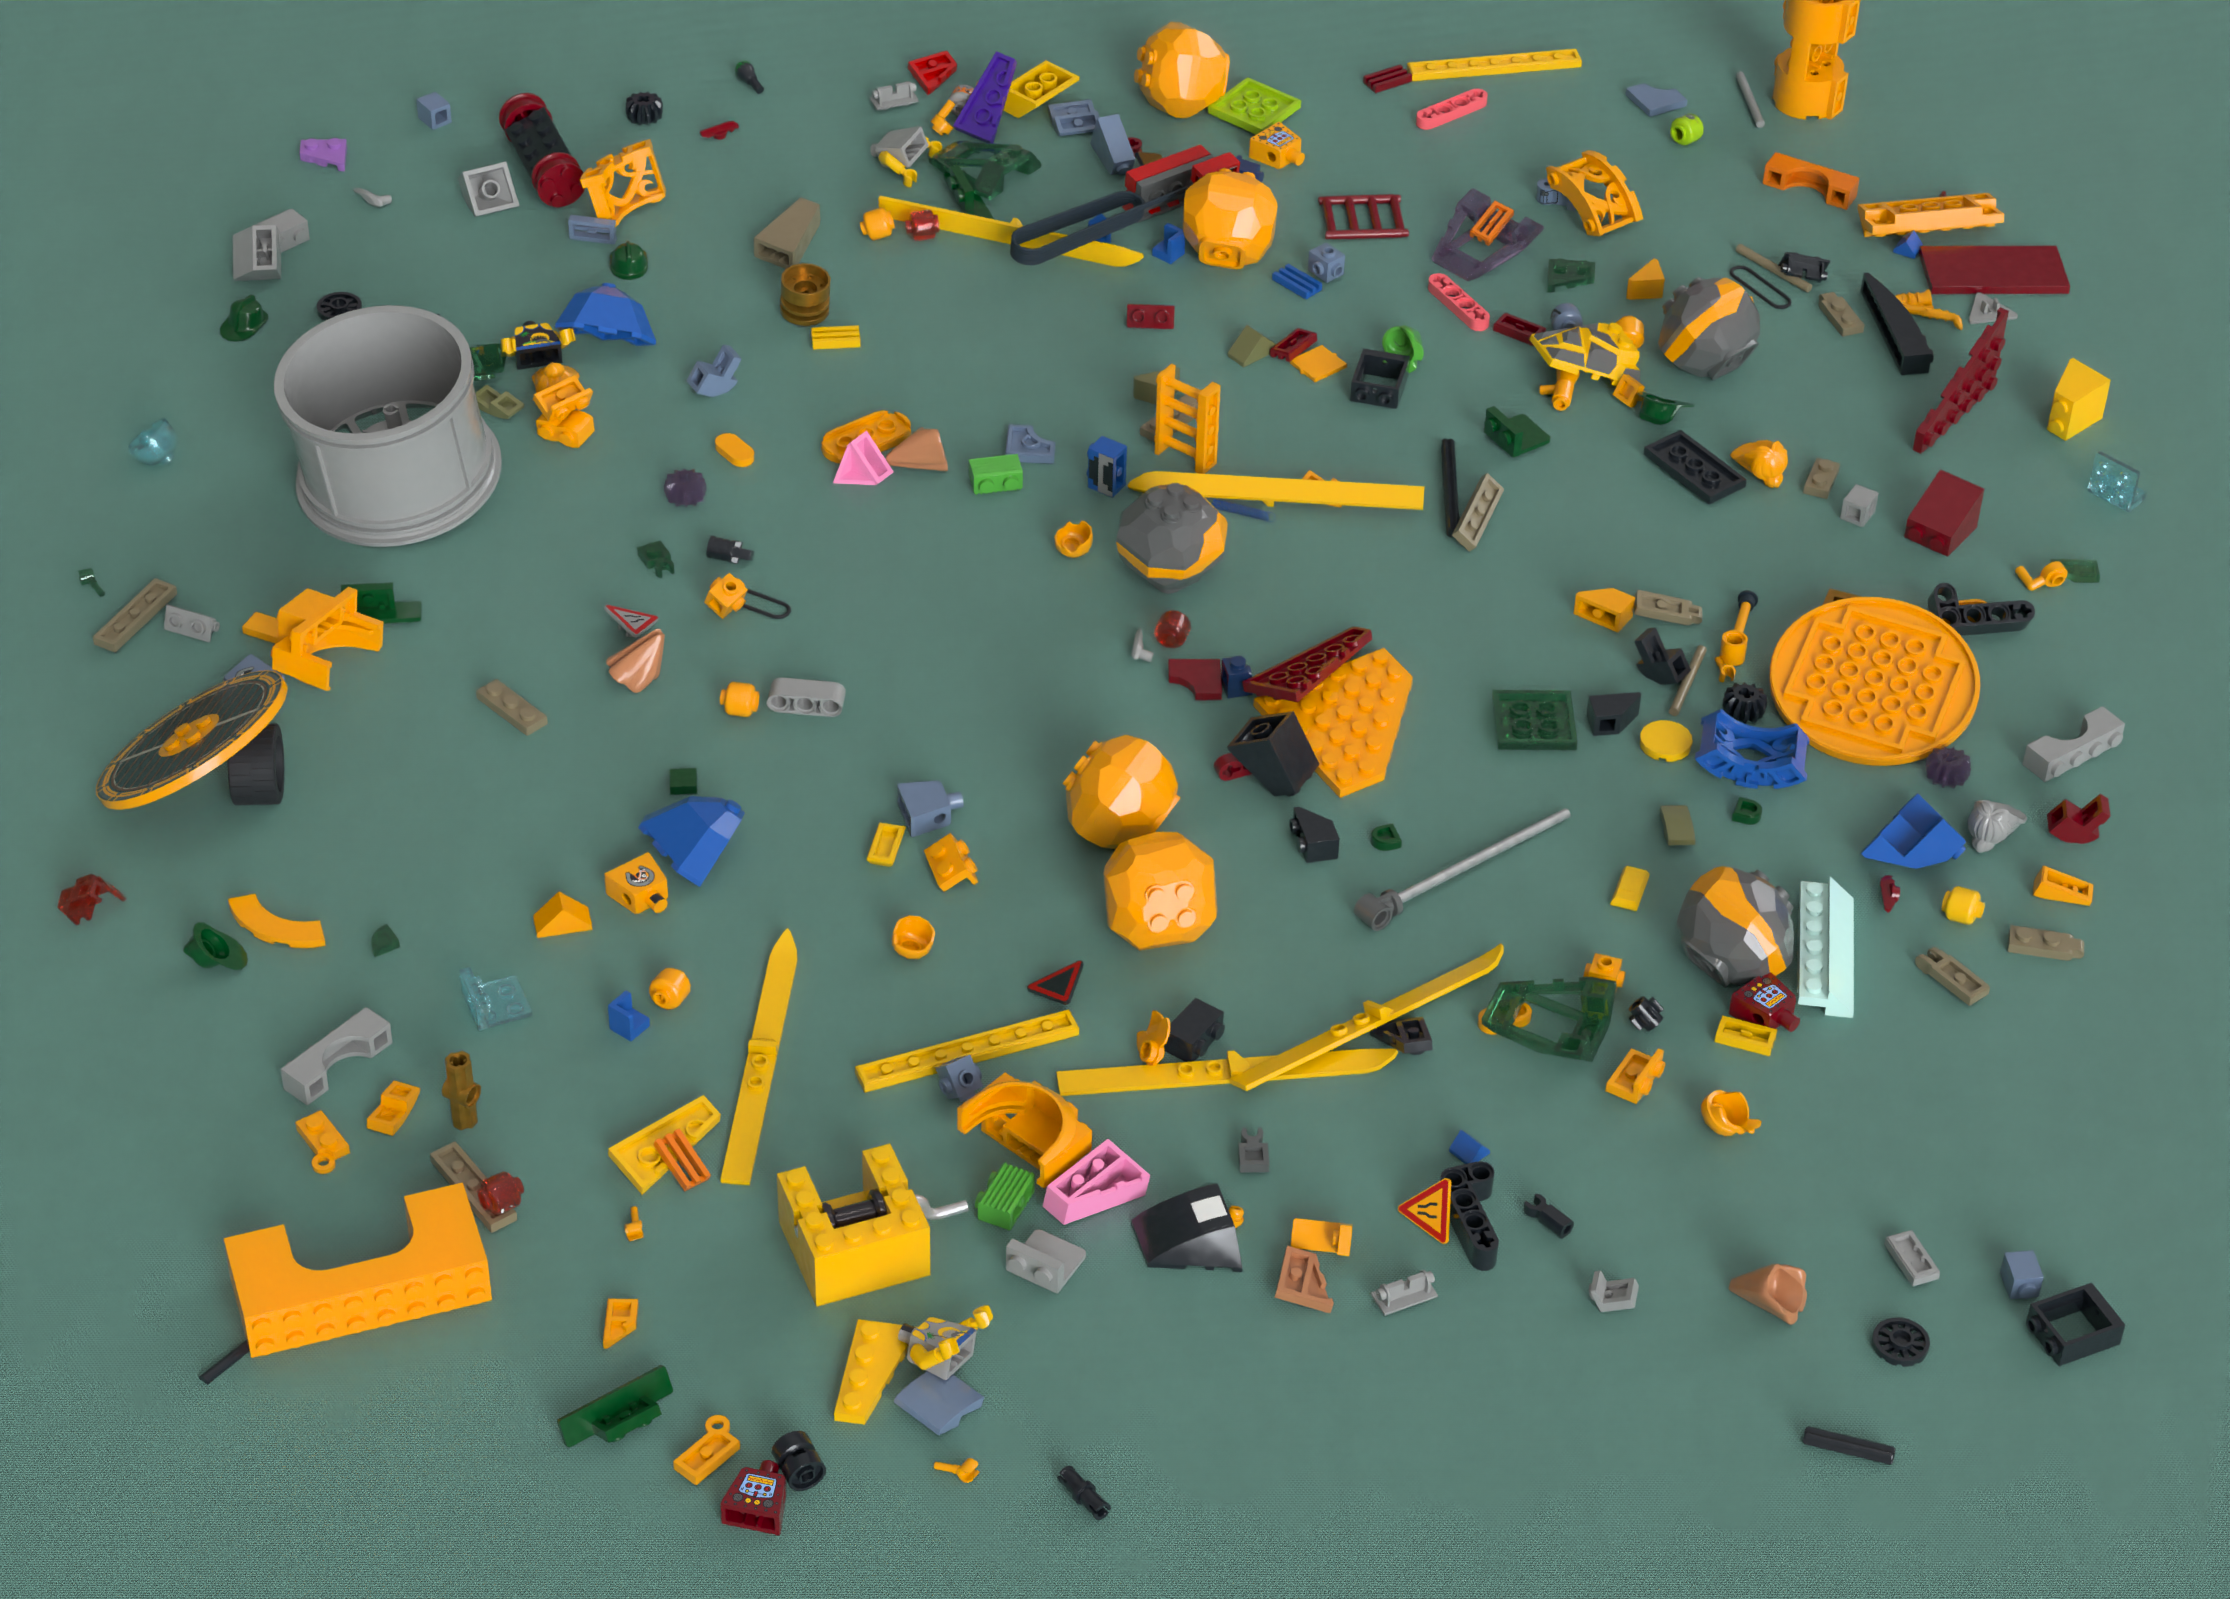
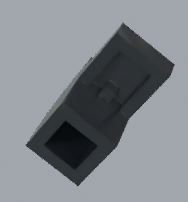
(1658, 663)

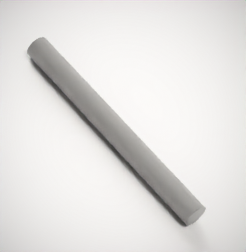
(1750, 100)

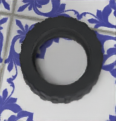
(258, 769)

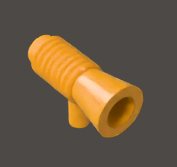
(1562, 390)

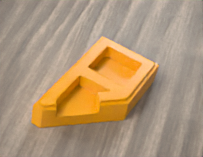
(619, 1320)

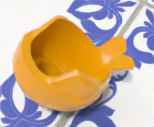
(1728, 1113)

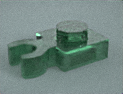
(656, 556)

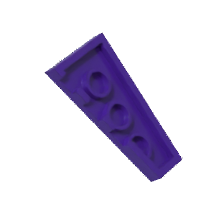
(986, 103)

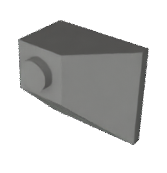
(488, 189)

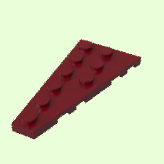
(1305, 671)

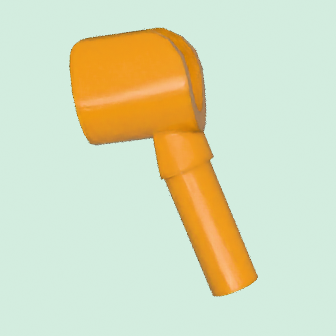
(1725, 670)
(634, 1229)
(965, 1472)

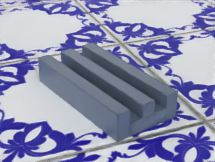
(592, 226)

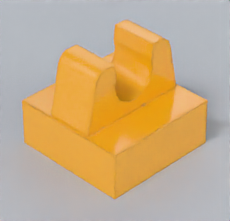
(1627, 390)

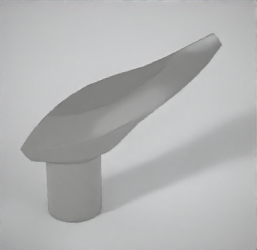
(372, 199)
(1138, 651)

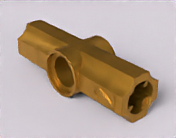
(461, 1090)

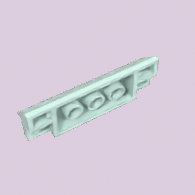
(1826, 948)

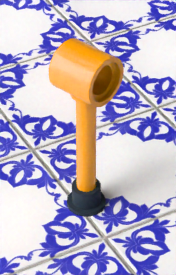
(1735, 641)

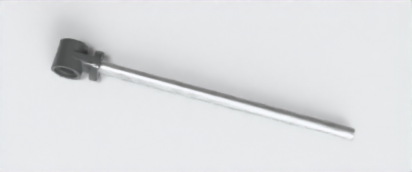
(1379, 911)

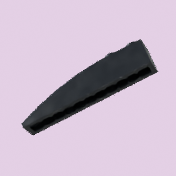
(1897, 328)

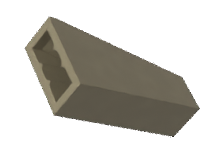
(789, 234)

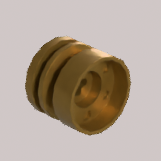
(805, 294)

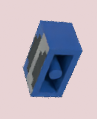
(1107, 466)

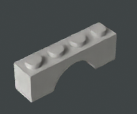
(2052, 756)
(361, 1035)

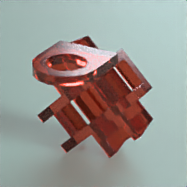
(84, 897)

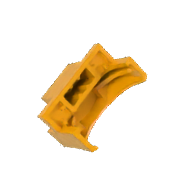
(318, 623)
(1041, 1132)

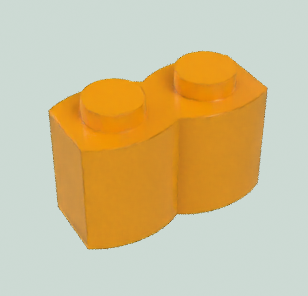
(569, 431)

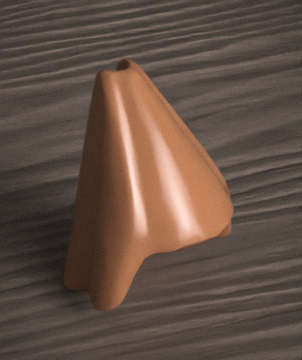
(920, 451)
(638, 662)
(1774, 1289)

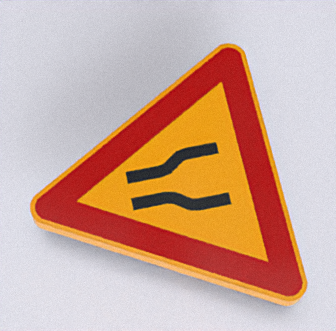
(1431, 1210)

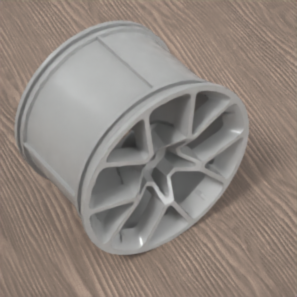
(399, 475)

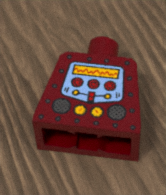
(1765, 1003)
(756, 1499)

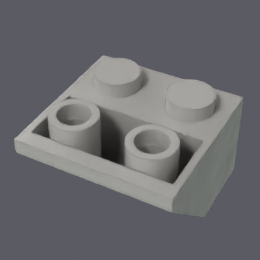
(257, 253)

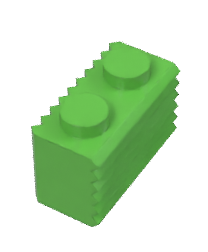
(995, 474)
(1005, 1196)

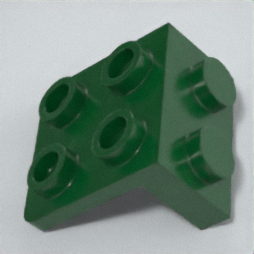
(1514, 434)

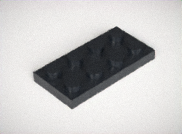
(1695, 467)

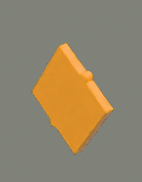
(1318, 363)

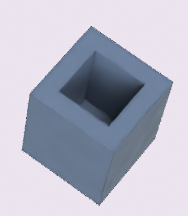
(434, 110)
(2021, 1274)

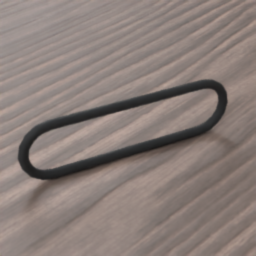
(1764, 281)
(770, 599)

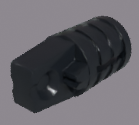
(727, 550)

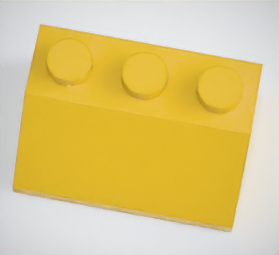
(1037, 87)

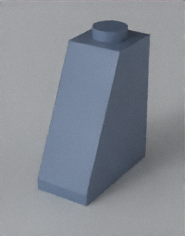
(1112, 145)

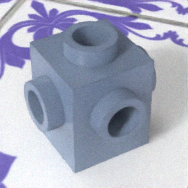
(1326, 262)
(959, 1078)

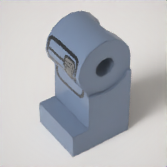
(1549, 196)

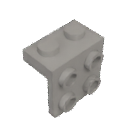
(1044, 1260)

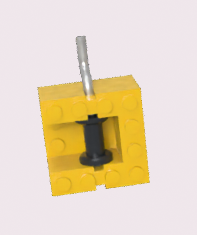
(859, 1238)

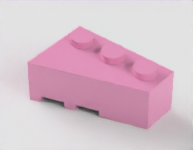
(1096, 1184)

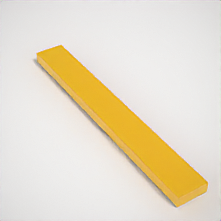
(1494, 64)
(980, 1047)

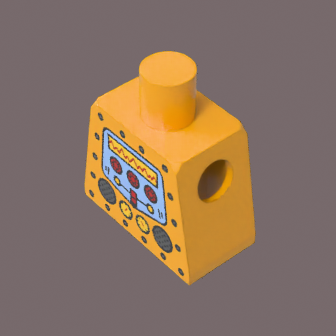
(1276, 147)

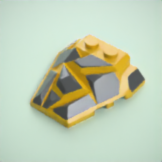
(1591, 348)

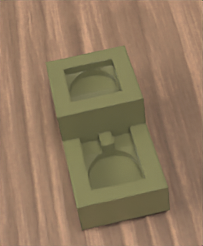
(498, 404)
(1677, 825)

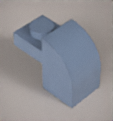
(716, 377)

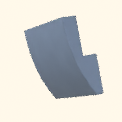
(1073, 117)
(938, 1401)

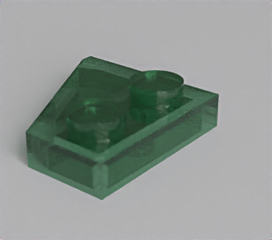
(1569, 273)

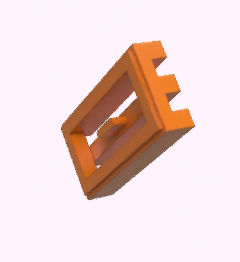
(1475, 231)
(671, 1139)

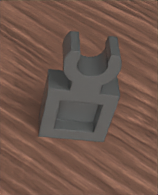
(1253, 1152)

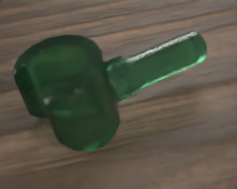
(87, 577)

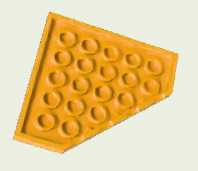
(1351, 719)

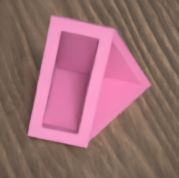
(862, 463)

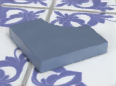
(1654, 100)
(1029, 446)

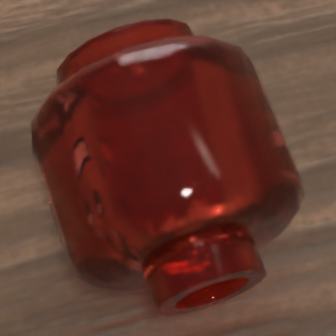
(922, 225)
(1172, 629)
(500, 1193)

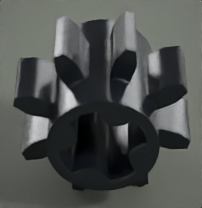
(1646, 1013)

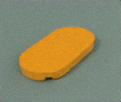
(883, 427)

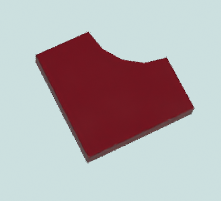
(1197, 675)

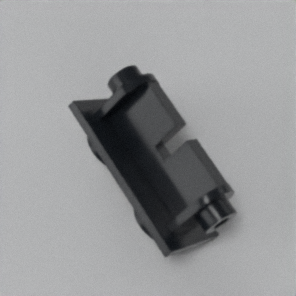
(1794, 264)

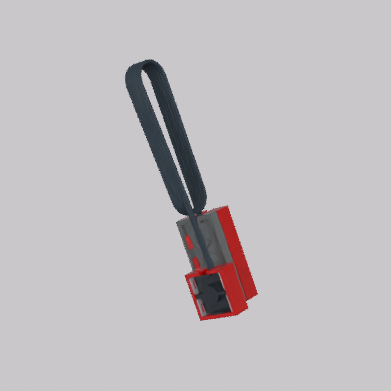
(1149, 192)

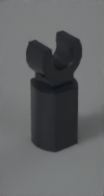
(1549, 1216)

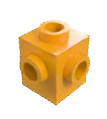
(726, 595)
(1606, 968)

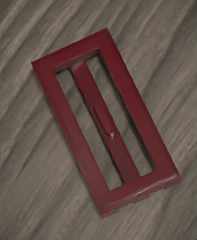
(1387, 78)
(1517, 328)
(1293, 344)

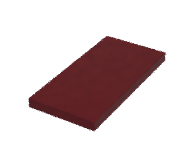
(1994, 270)

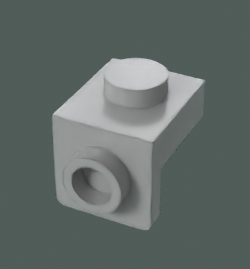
(1613, 1294)

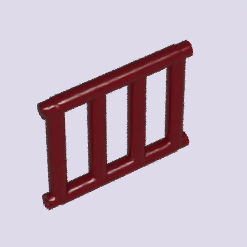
(1371, 201)

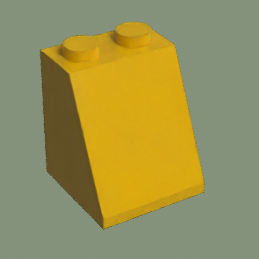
(2077, 400)

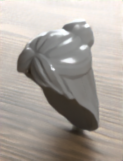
(1992, 823)

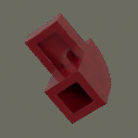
(2077, 824)

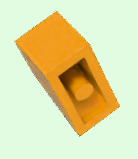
(1605, 607)

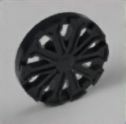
(336, 304)
(1900, 1341)

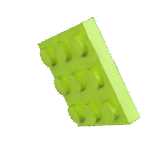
(1254, 106)

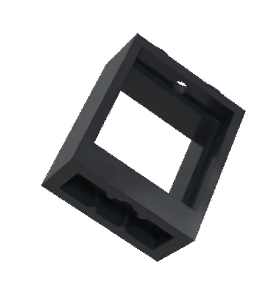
(1372, 364)
(2093, 1306)

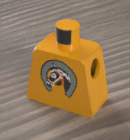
(638, 885)

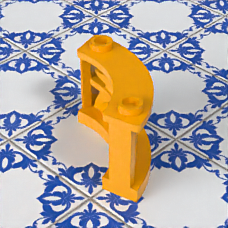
(635, 156)
(1594, 167)

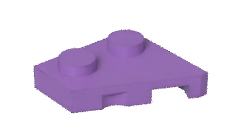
(324, 151)

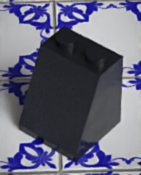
(1275, 752)

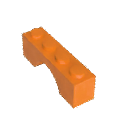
(1788, 172)

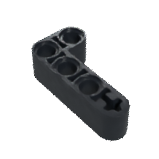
(1980, 612)
(1468, 1187)

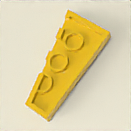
(639, 1157)
(868, 1369)

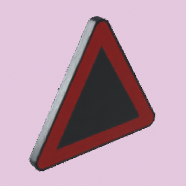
(1058, 985)

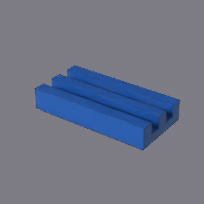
(1297, 281)

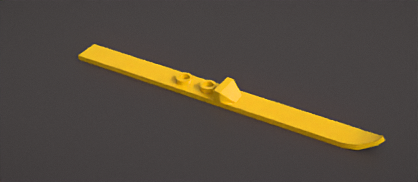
(1002, 231)
(1288, 490)
(1374, 1016)
(760, 1062)
(1214, 1071)

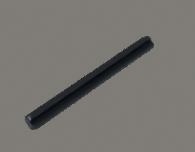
(1450, 485)

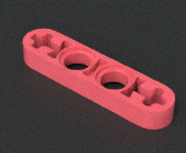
(1433, 117)
(1442, 286)

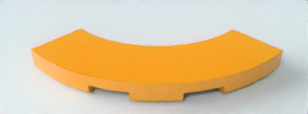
(271, 928)

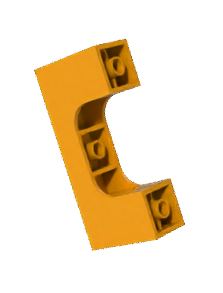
(298, 1306)

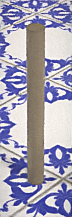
(1772, 267)
(1687, 681)

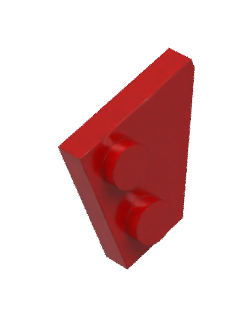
(932, 70)

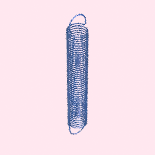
(1240, 506)

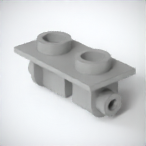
(885, 98)
(190, 623)
(1406, 1293)

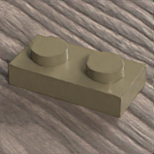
(1821, 478)

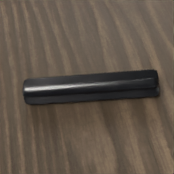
(1849, 1445)

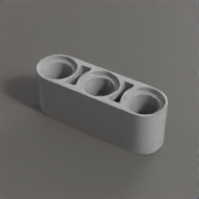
(806, 697)

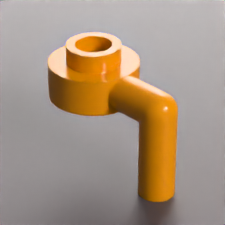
(940, 124)
(2051, 575)

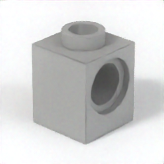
(1859, 505)

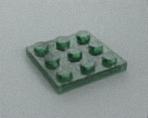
(1534, 720)

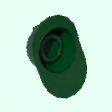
(628, 261)
(244, 319)
(1659, 410)
(213, 948)

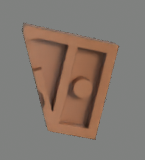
(1302, 1281)

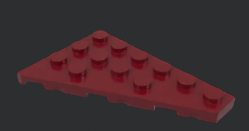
(1967, 385)

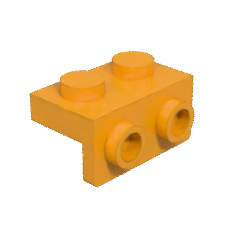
(562, 398)
(950, 862)
(1636, 1075)

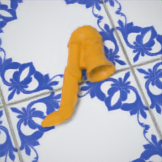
(1921, 305)

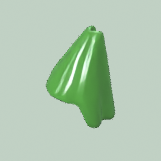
(1404, 341)

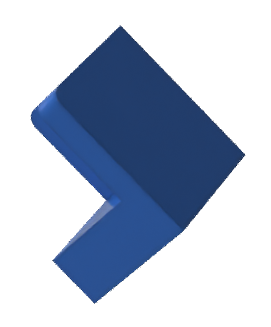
(1172, 246)
(626, 1020)

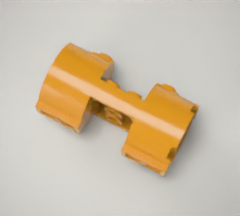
(1811, 74)

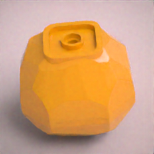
(1181, 70)
(1229, 218)
(1120, 791)
(1160, 890)

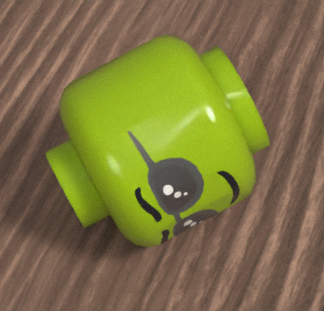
(1686, 129)

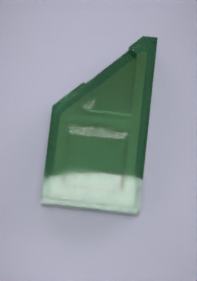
(2081, 570)

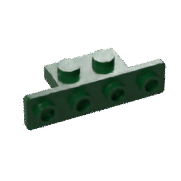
(964, 193)
(378, 602)
(619, 1410)

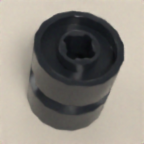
(798, 1460)

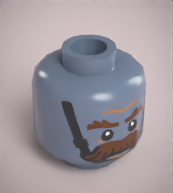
(1566, 316)

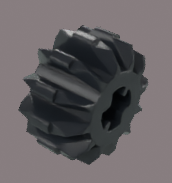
(644, 108)
(1744, 702)

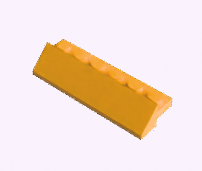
(1929, 214)

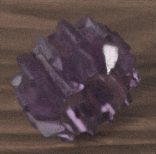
(685, 487)
(1948, 767)

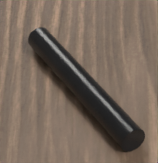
(226, 1362)

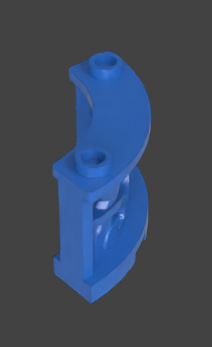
(1725, 735)

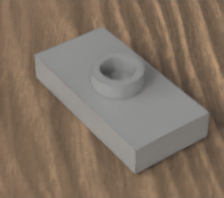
(1912, 1258)

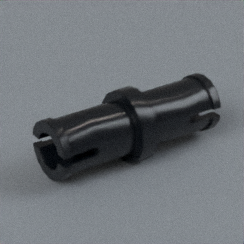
(1084, 1492)

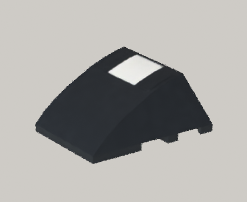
(1189, 1231)

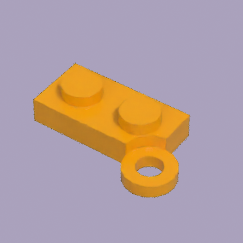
(323, 1140)
(708, 1451)

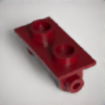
(1150, 316)

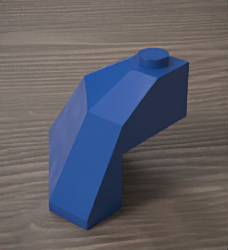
(607, 315)
(693, 833)
(1916, 837)

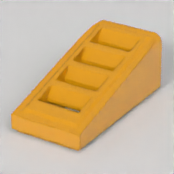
(2061, 887)

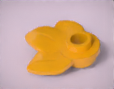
(1152, 1042)

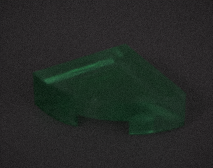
(384, 941)

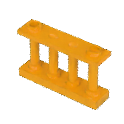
(1206, 417)

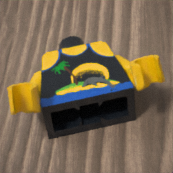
(537, 344)

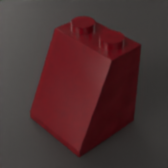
(1945, 513)

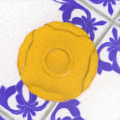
(1666, 740)

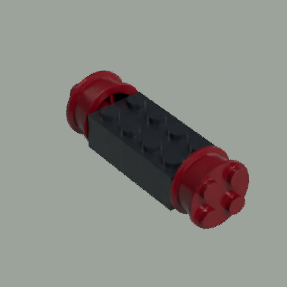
(541, 149)

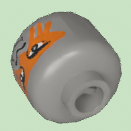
(960, 96)

